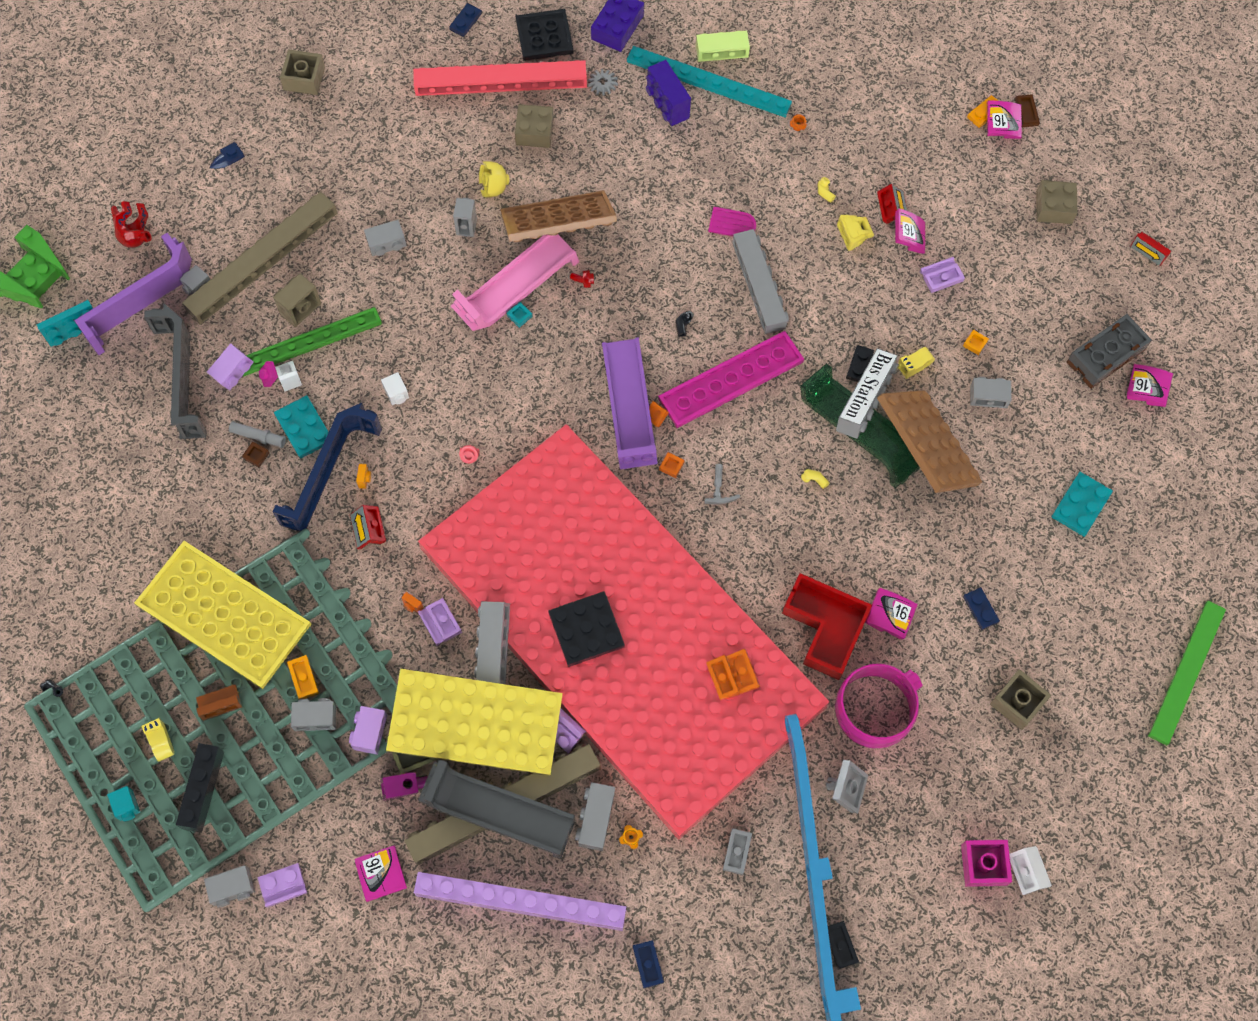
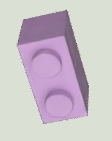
(230, 367)
(368, 730)

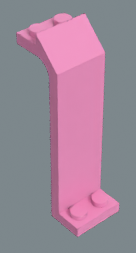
(514, 282)

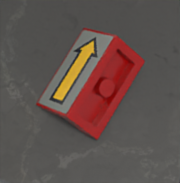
(890, 200)
(1150, 248)
(367, 526)

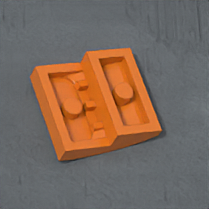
(733, 674)

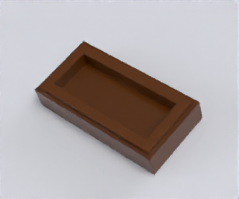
(1029, 113)

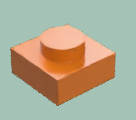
(657, 414)
(671, 465)
(411, 603)

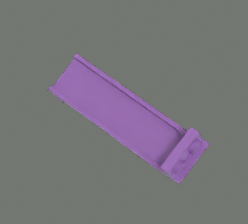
(136, 295)
(629, 404)

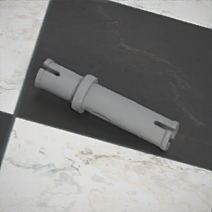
(265, 436)

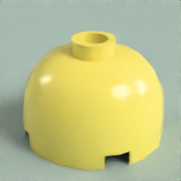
(493, 179)

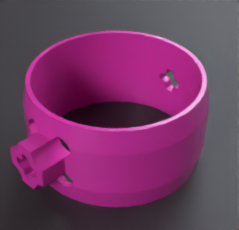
(907, 683)

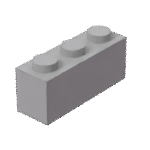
(595, 816)

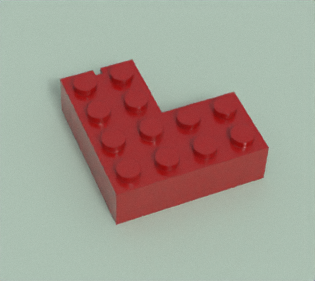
(835, 617)

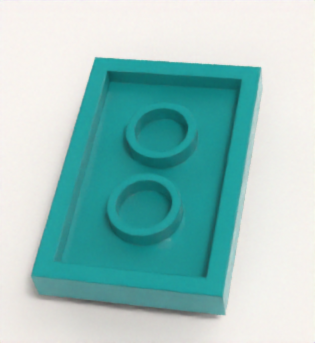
(62, 325)
(302, 426)
(1082, 504)

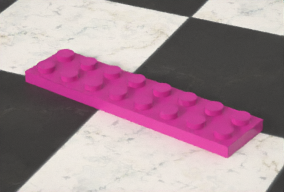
(730, 379)

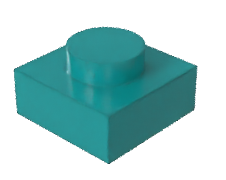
(519, 314)

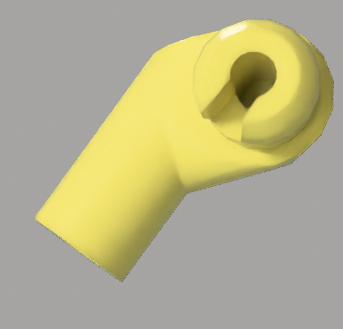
(823, 189)
(815, 475)

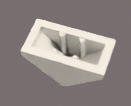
(288, 376)

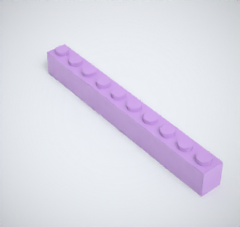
(520, 901)

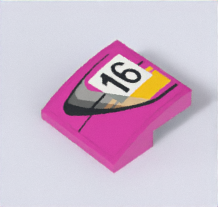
(1004, 119)
(910, 231)
(1150, 385)
(891, 613)
(380, 873)

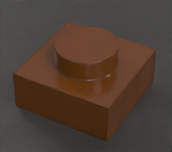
(255, 454)

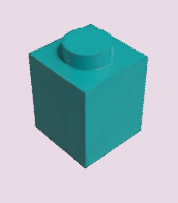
(123, 803)

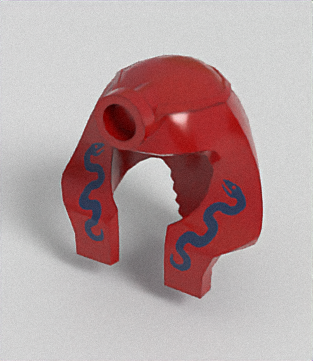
(131, 234)

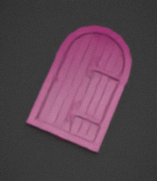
(730, 221)

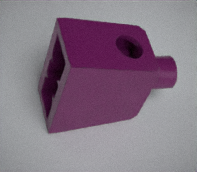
(393, 787)

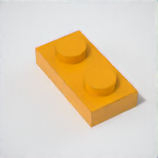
(979, 114)
(303, 677)

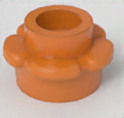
(798, 119)

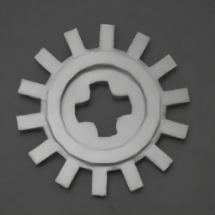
(597, 85)

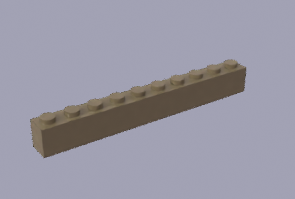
(259, 258)
(453, 831)

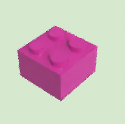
(986, 863)

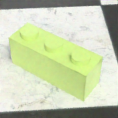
(722, 46)

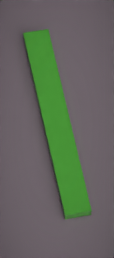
(314, 339)
(1187, 673)

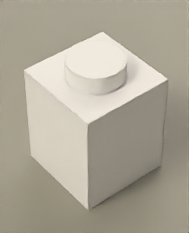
(395, 389)

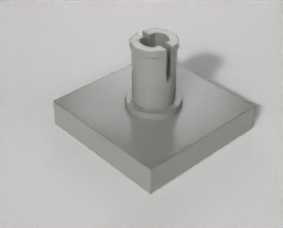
(849, 786)

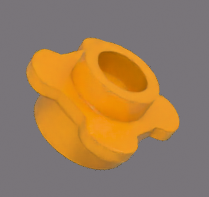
(637, 834)

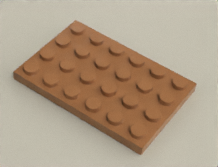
(558, 216)
(930, 440)

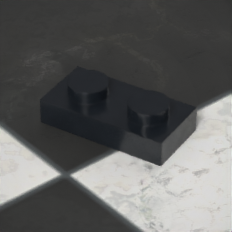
(859, 363)
(841, 945)

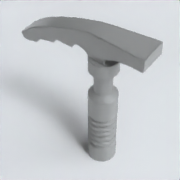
(717, 495)

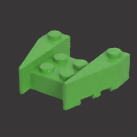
(34, 272)

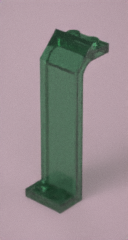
(880, 437)

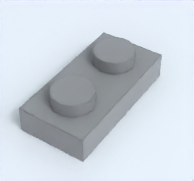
(737, 851)

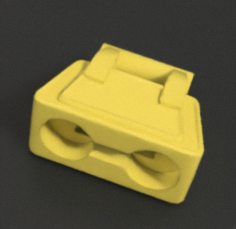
(852, 231)

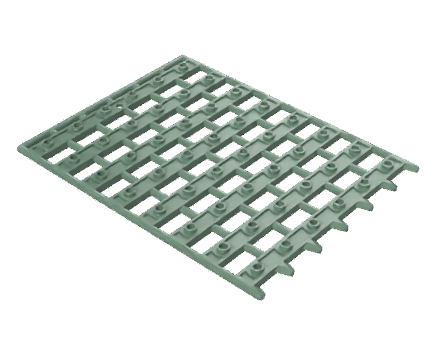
(266, 731)

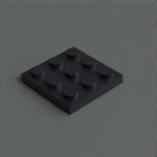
(544, 34)
(586, 629)

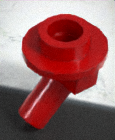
(587, 278)

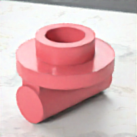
(469, 454)

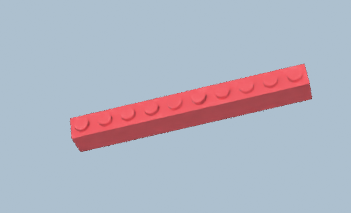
(500, 78)

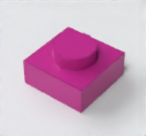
(268, 374)

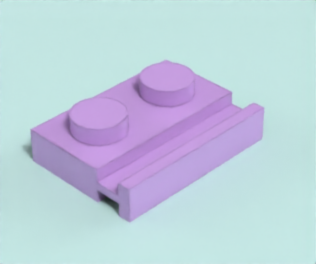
(942, 274)
(439, 622)
(568, 732)
(282, 885)

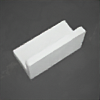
(1029, 870)

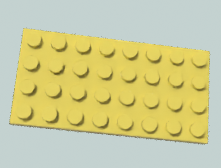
(223, 614)
(474, 722)

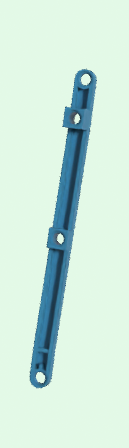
(817, 870)

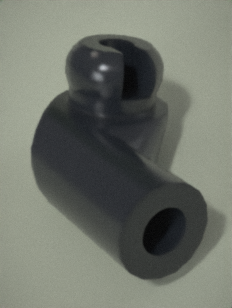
(682, 321)
(51, 684)

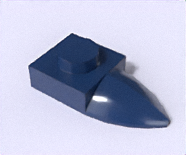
(228, 156)

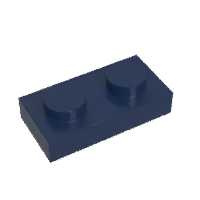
(465, 20)
(981, 608)
(648, 964)

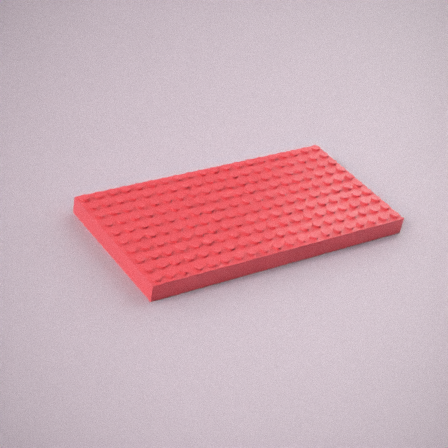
(571, 529)

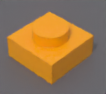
(975, 342)
(363, 476)

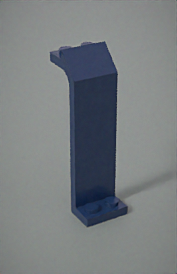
(344, 423)

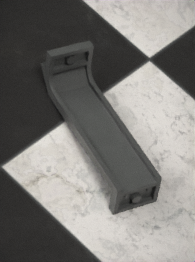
(165, 322)
(497, 809)

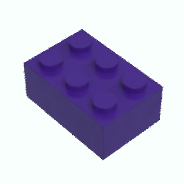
(617, 23)
(668, 93)

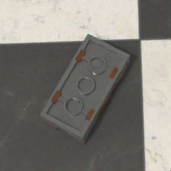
(1109, 350)

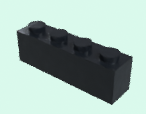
(200, 788)

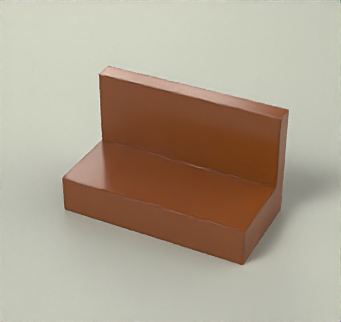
(218, 702)

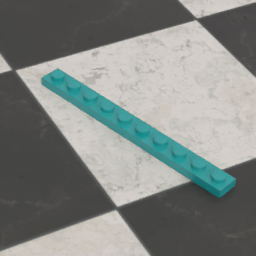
(714, 83)

